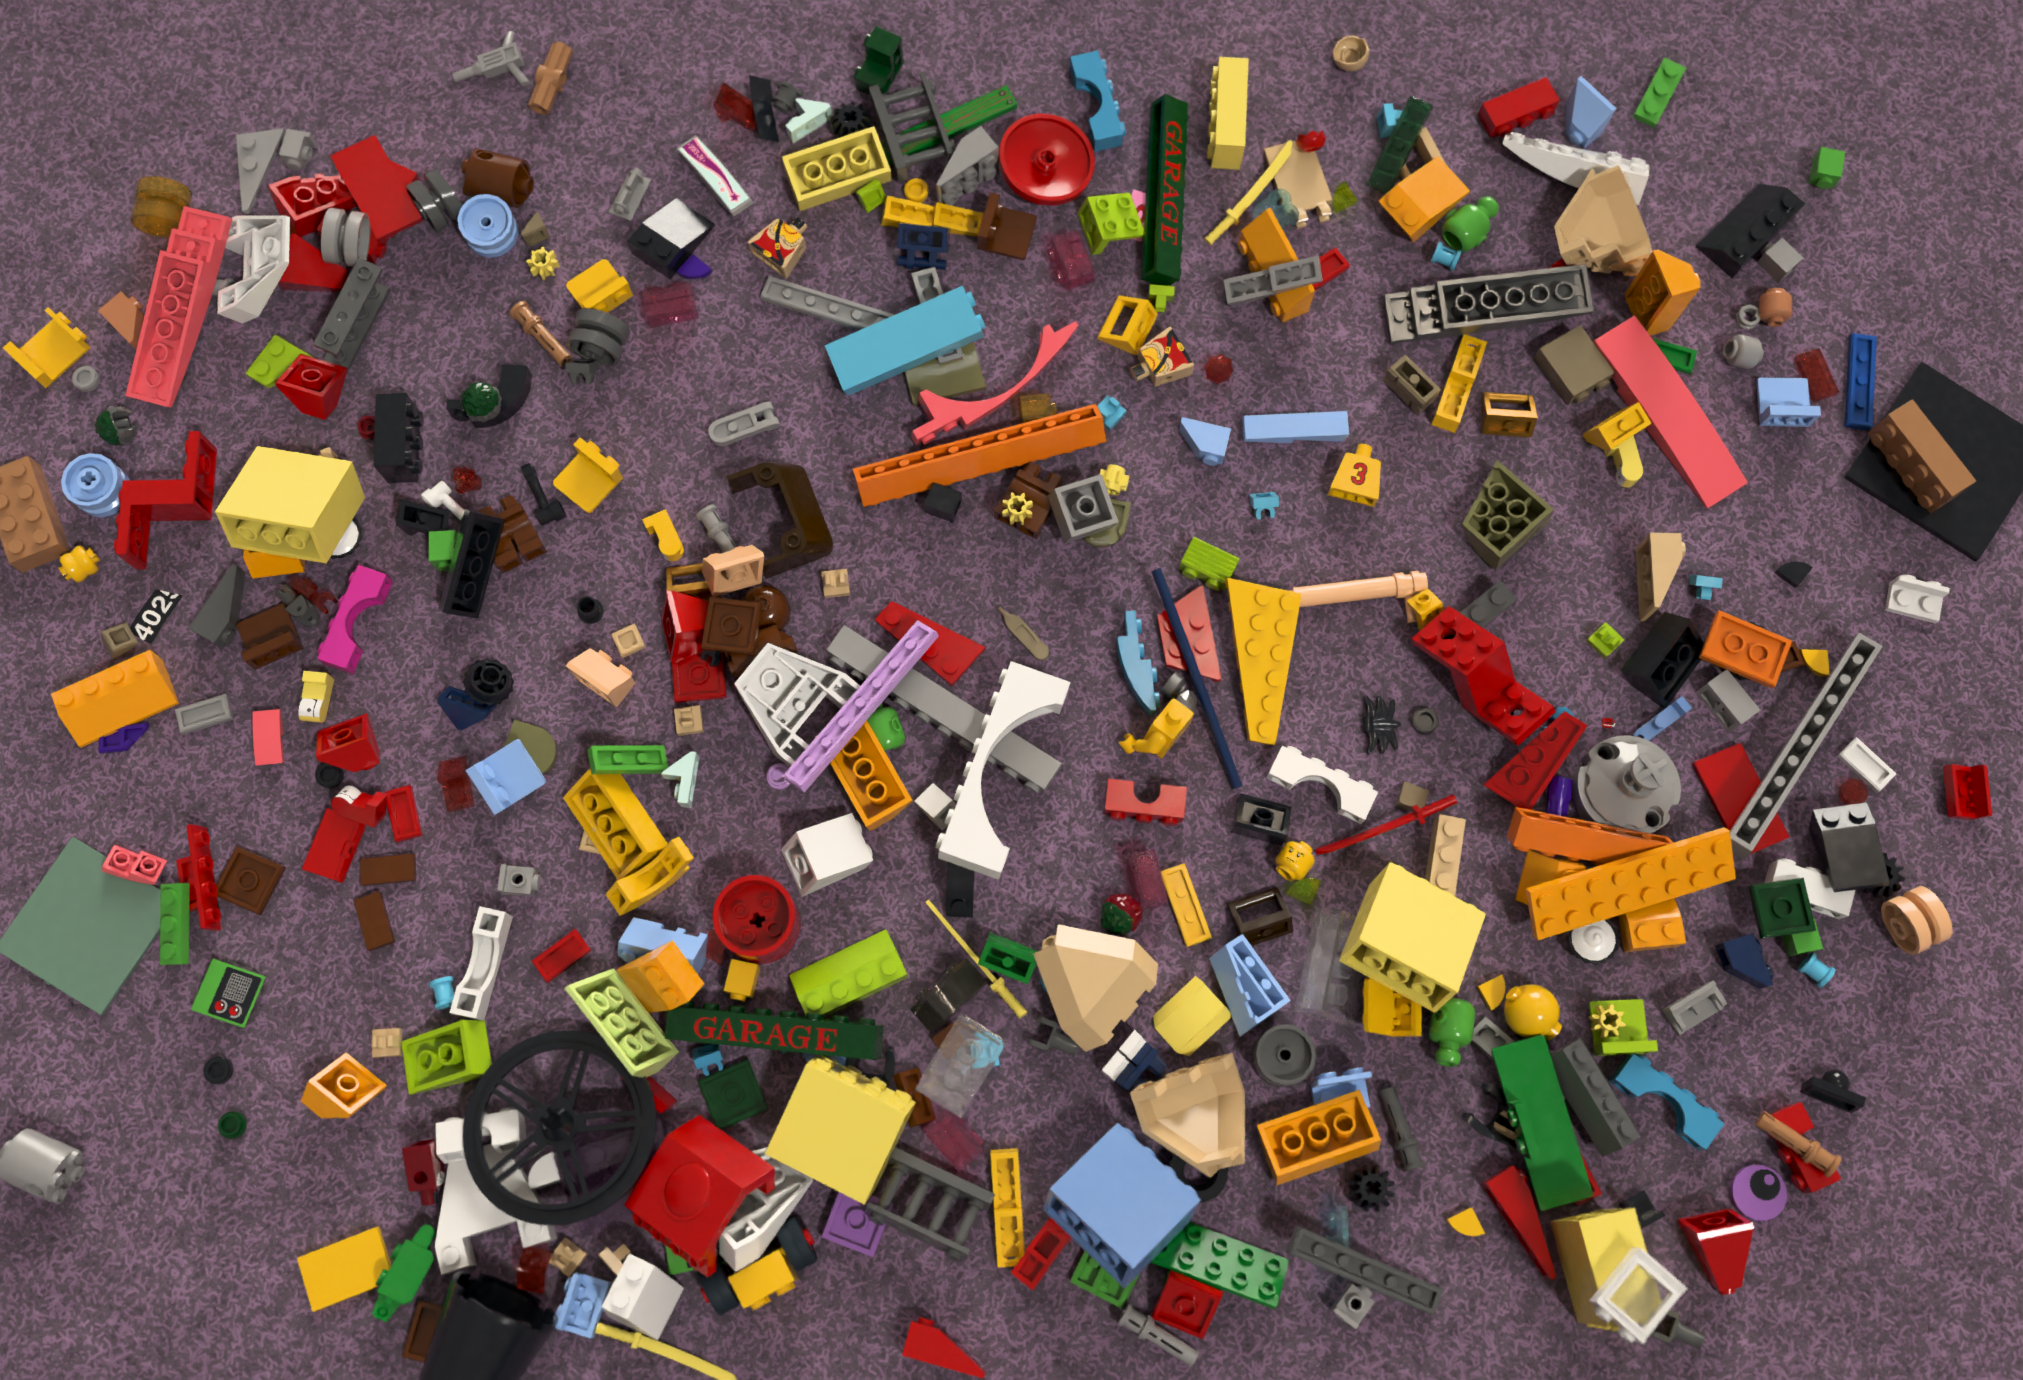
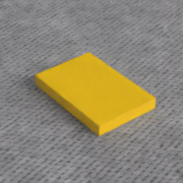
(344, 1268)

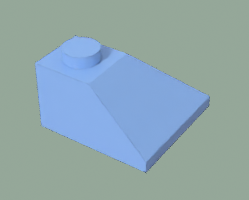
(1586, 114)

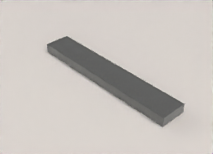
(1364, 1270)

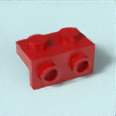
(1967, 791)

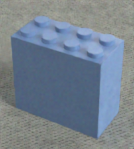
(1121, 1204)

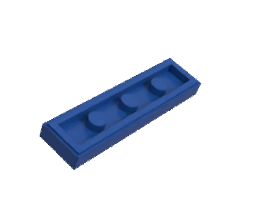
(1860, 381)

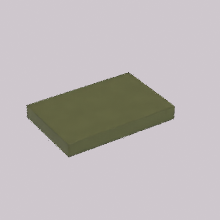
(947, 379)

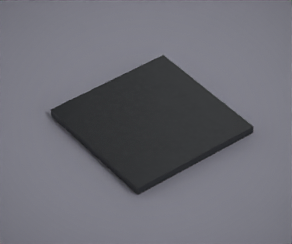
(1981, 438)

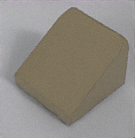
(535, 231)
(118, 640)
(1410, 796)

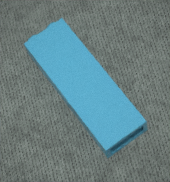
(905, 340)

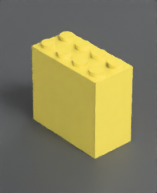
(291, 504)
(1413, 937)
(840, 1127)
(1590, 1251)

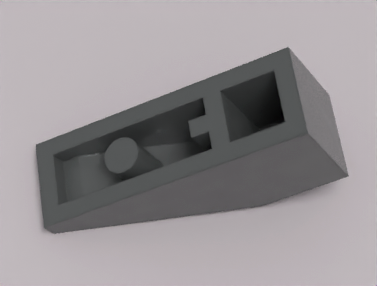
(222, 610)

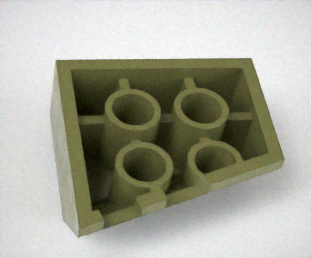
(1504, 516)

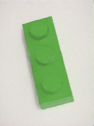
(1659, 92)
(627, 759)
(174, 924)

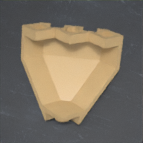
(1604, 226)
(1093, 981)
(1197, 1113)

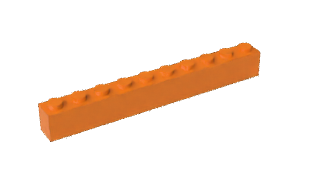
(980, 455)

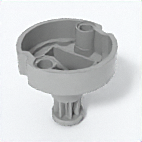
(1627, 786)

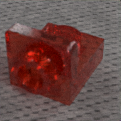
(533, 1269)

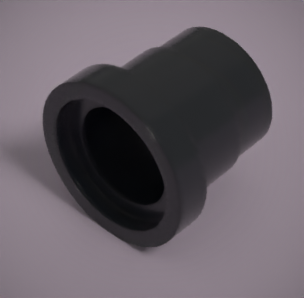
(593, 616)

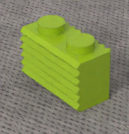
(1208, 564)

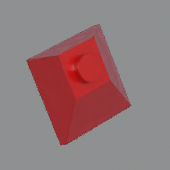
(313, 385)
(349, 745)

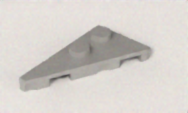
(255, 156)

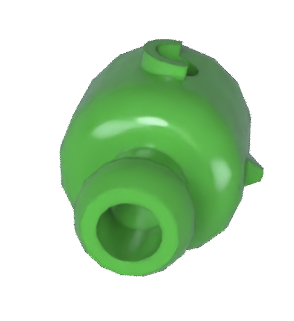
(1469, 224)
(887, 727)
(1452, 1029)

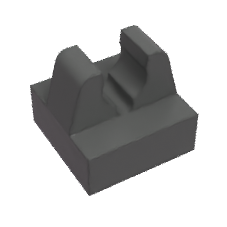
(586, 367)

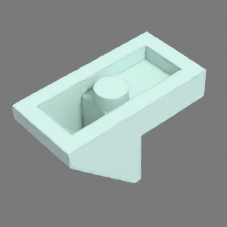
(812, 117)
(686, 772)

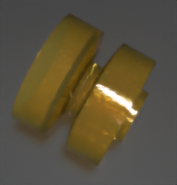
(159, 205)

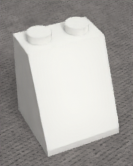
(826, 853)
(642, 1297)

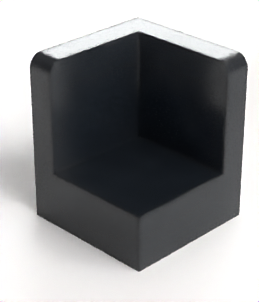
(943, 502)
(1644, 1209)

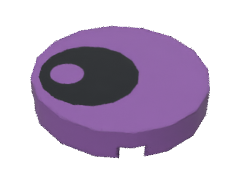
(1758, 1192)

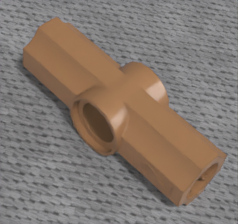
(550, 78)

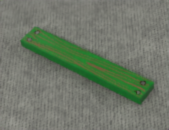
(961, 119)

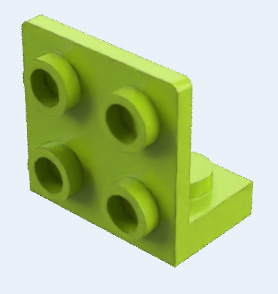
(1109, 219)
(1631, 1037)

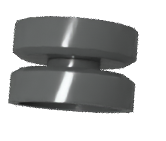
(433, 202)
(598, 336)
(1267, 1057)

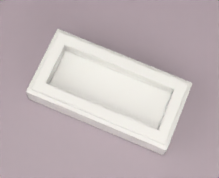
(1866, 765)

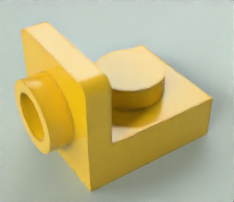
(1425, 606)

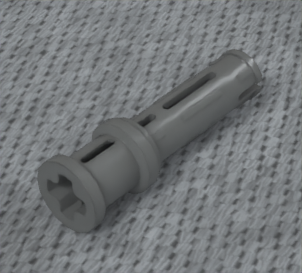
(1405, 1142)

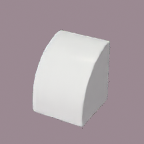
(935, 805)
(543, 1172)

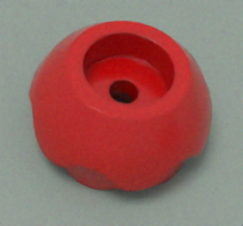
(1311, 142)

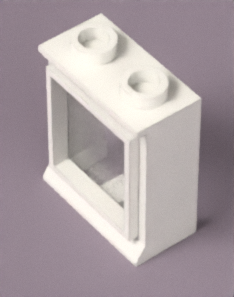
(1637, 1295)

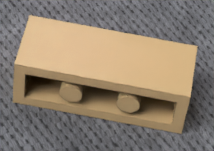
(1445, 852)

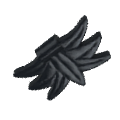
(1379, 724)

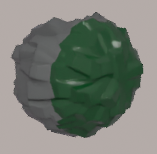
(481, 401)
(115, 427)

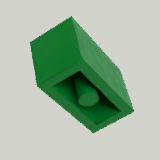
(1008, 958)

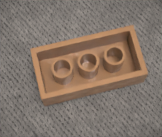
(1921, 456)
(28, 516)

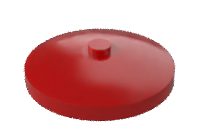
(1046, 159)

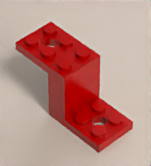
(166, 500)
(1483, 675)

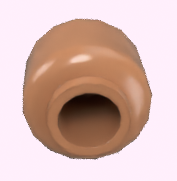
(1775, 307)

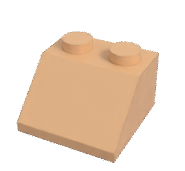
(733, 569)
(601, 675)

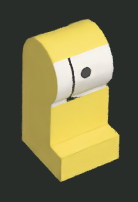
(1627, 462)
(315, 696)

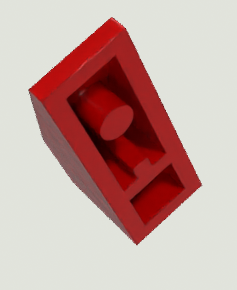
(934, 1347)

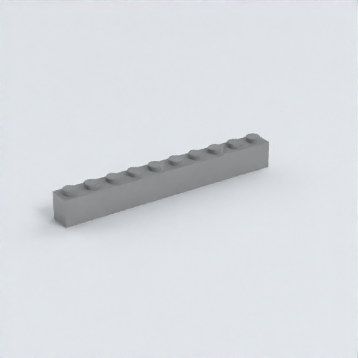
(946, 711)
(1802, 745)

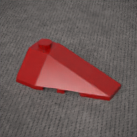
(309, 200)

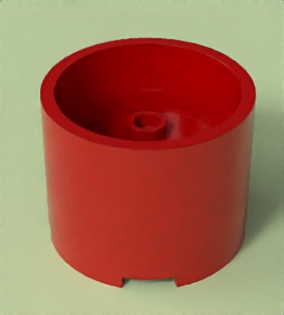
(741, 905)

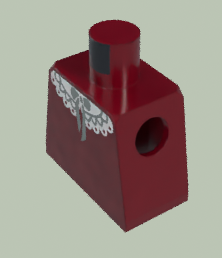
(421, 1159)

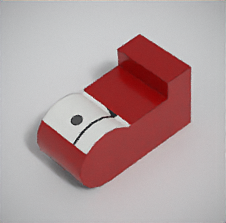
(360, 806)

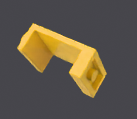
(50, 350)

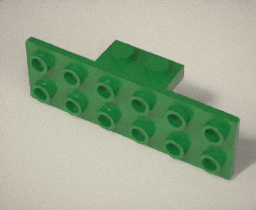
(1541, 1122)
(1225, 1264)

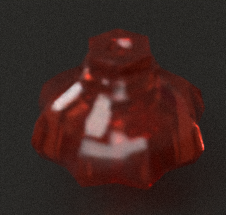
(1218, 368)
(466, 480)

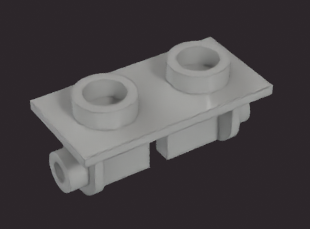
(630, 195)

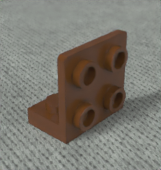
(1005, 230)
(268, 637)

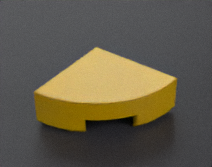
(1816, 661)
(1493, 992)
(1466, 1223)

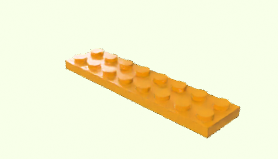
(1631, 883)

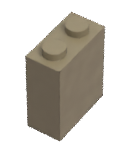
(1574, 365)

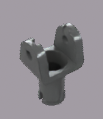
(298, 606)
(1057, 1040)
(1680, 1332)

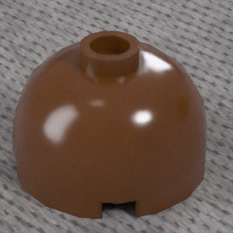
(775, 605)

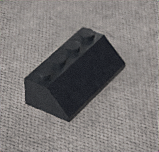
(1750, 227)
(471, 564)

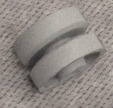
(345, 236)

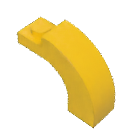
(652, 879)

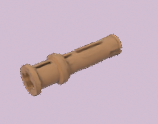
(533, 326)
(1809, 1150)

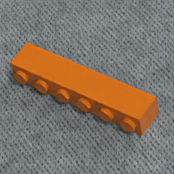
(1577, 838)

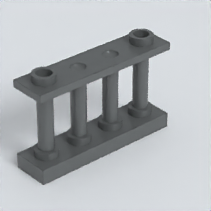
(896, 141)
(352, 314)
(952, 1188)

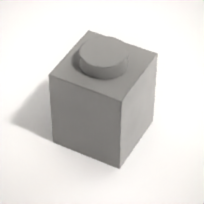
(1779, 259)

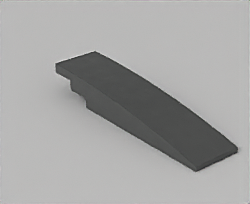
(1487, 303)

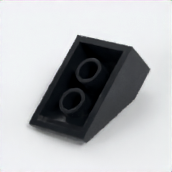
(669, 237)
(1849, 847)

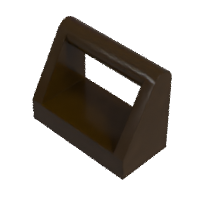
(1265, 927)

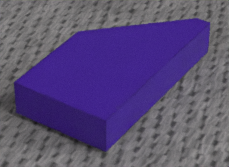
(123, 739)

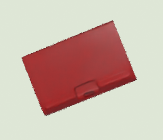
(334, 846)

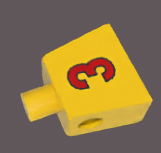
(1357, 477)

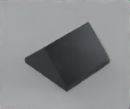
(1261, 819)

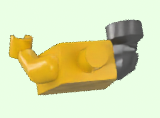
(1169, 723)

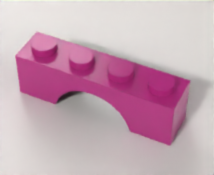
(364, 590)

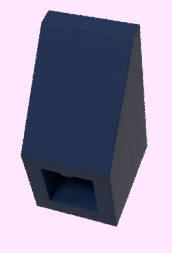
(1744, 960)

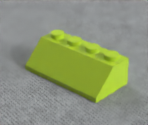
(849, 975)

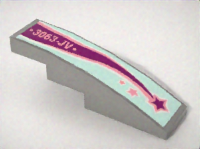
(715, 176)

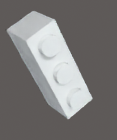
(1818, 888)

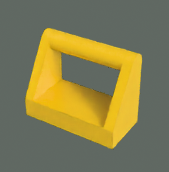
(1137, 328)
(1618, 427)

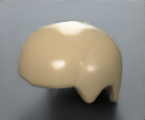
(1351, 53)

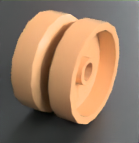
(1916, 920)

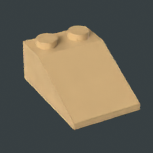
(1656, 566)

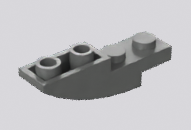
(1488, 606)

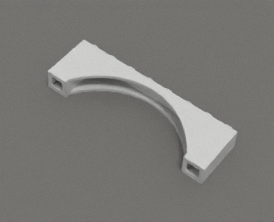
(969, 836)

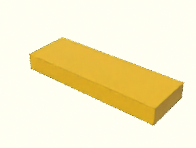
(1185, 905)

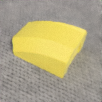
(1190, 1017)

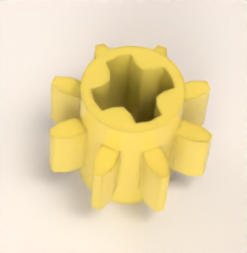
(538, 267)
(1115, 479)
(1022, 504)
(1612, 1025)

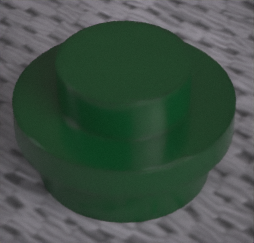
(232, 1125)

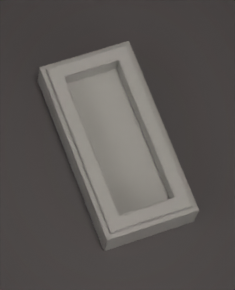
(204, 714)

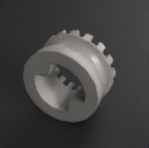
(1753, 310)

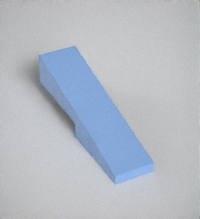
(1296, 426)

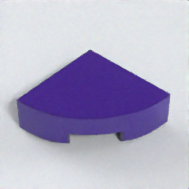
(694, 268)

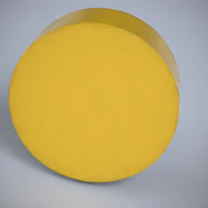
(916, 190)

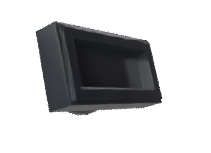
(1833, 1091)

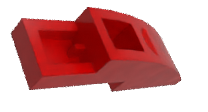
(1041, 1254)

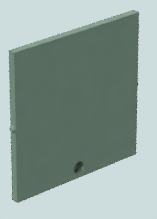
(84, 927)

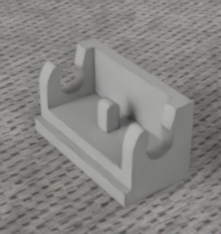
(1728, 701)
(1694, 1007)

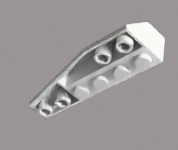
(1574, 164)

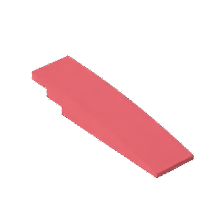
(177, 305)
(1675, 415)

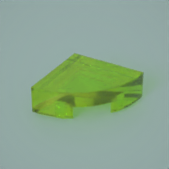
(1343, 198)
(1304, 890)

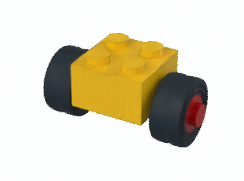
(765, 1277)

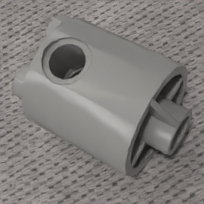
(40, 1165)

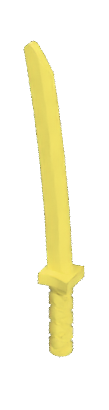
(1233, 215)
(998, 985)
(638, 1340)

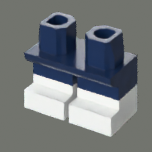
(1138, 1053)

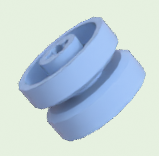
(488, 225)
(93, 484)

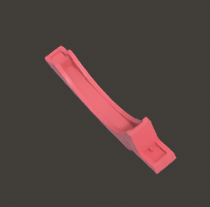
(946, 413)

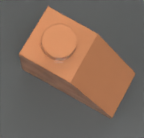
(124, 316)

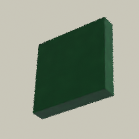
(1782, 908)
(733, 1095)

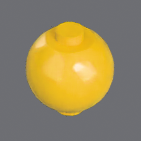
(1532, 1011)

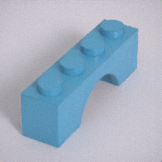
(1089, 75)
(1694, 1122)

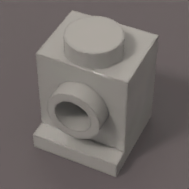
(297, 149)
(527, 887)
(1343, 1309)

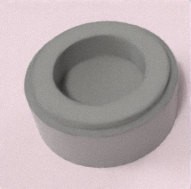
(86, 378)

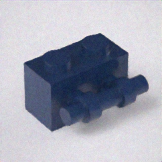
(922, 238)

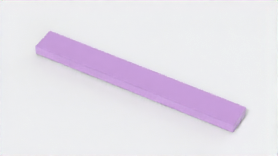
(860, 706)

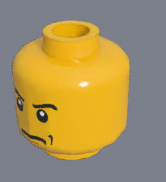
(1294, 860)

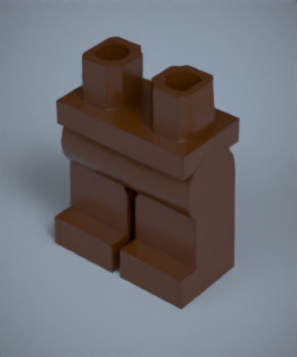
(1035, 491)
(517, 528)

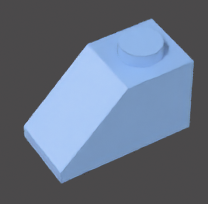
(1205, 440)

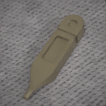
(1025, 635)

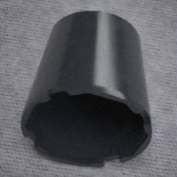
(486, 1331)

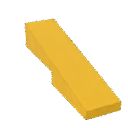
(958, 219)
(1459, 383)
(1007, 1206)

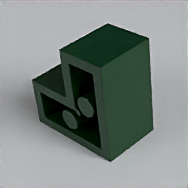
(881, 61)

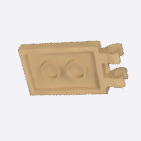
(1303, 180)

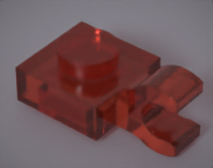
(309, 590)

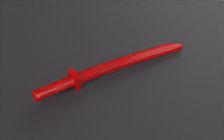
(1417, 813)

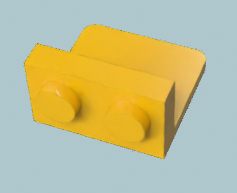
(599, 288)
(588, 476)
(1389, 1012)

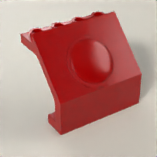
(696, 1189)

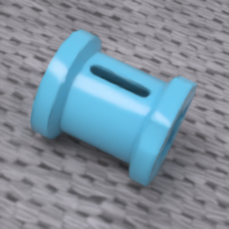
(1446, 256)
(1816, 969)
(443, 992)

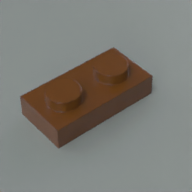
(923, 1110)

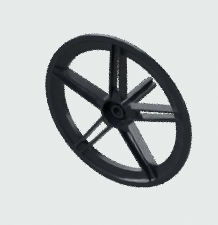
(558, 1127)

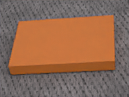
(1745, 649)

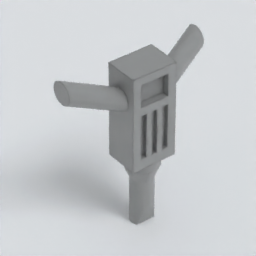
(497, 62)

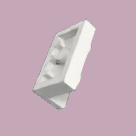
(1916, 598)

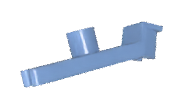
(1663, 719)

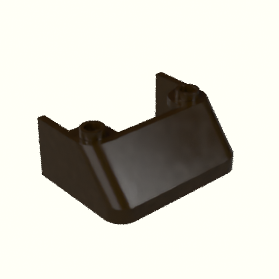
(811, 536)

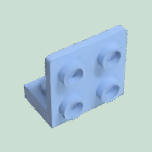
(1785, 402)
(506, 776)
(1330, 1086)

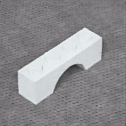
(1352, 797)
(489, 940)

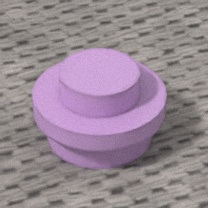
(775, 776)

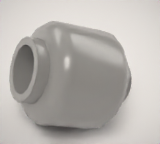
(1743, 351)

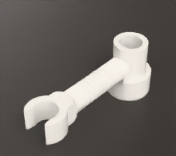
(440, 495)

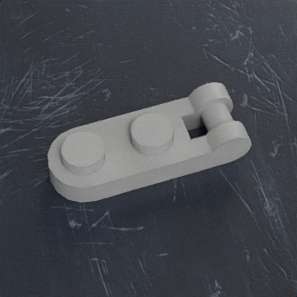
(743, 424)

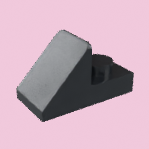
(420, 518)

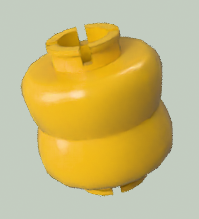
(79, 564)

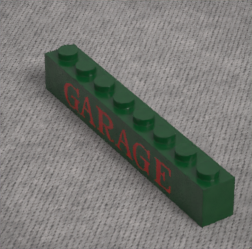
(1165, 191)
(774, 1031)

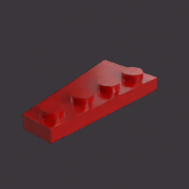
(950, 652)
(1536, 764)

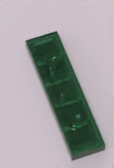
(1399, 145)

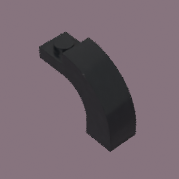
(514, 390)
(959, 891)

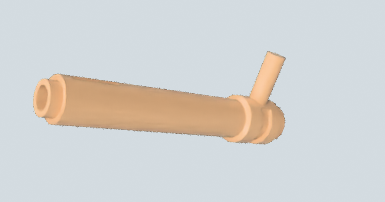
(1397, 585)

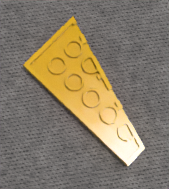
(1263, 643)

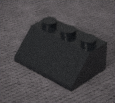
(1664, 658)

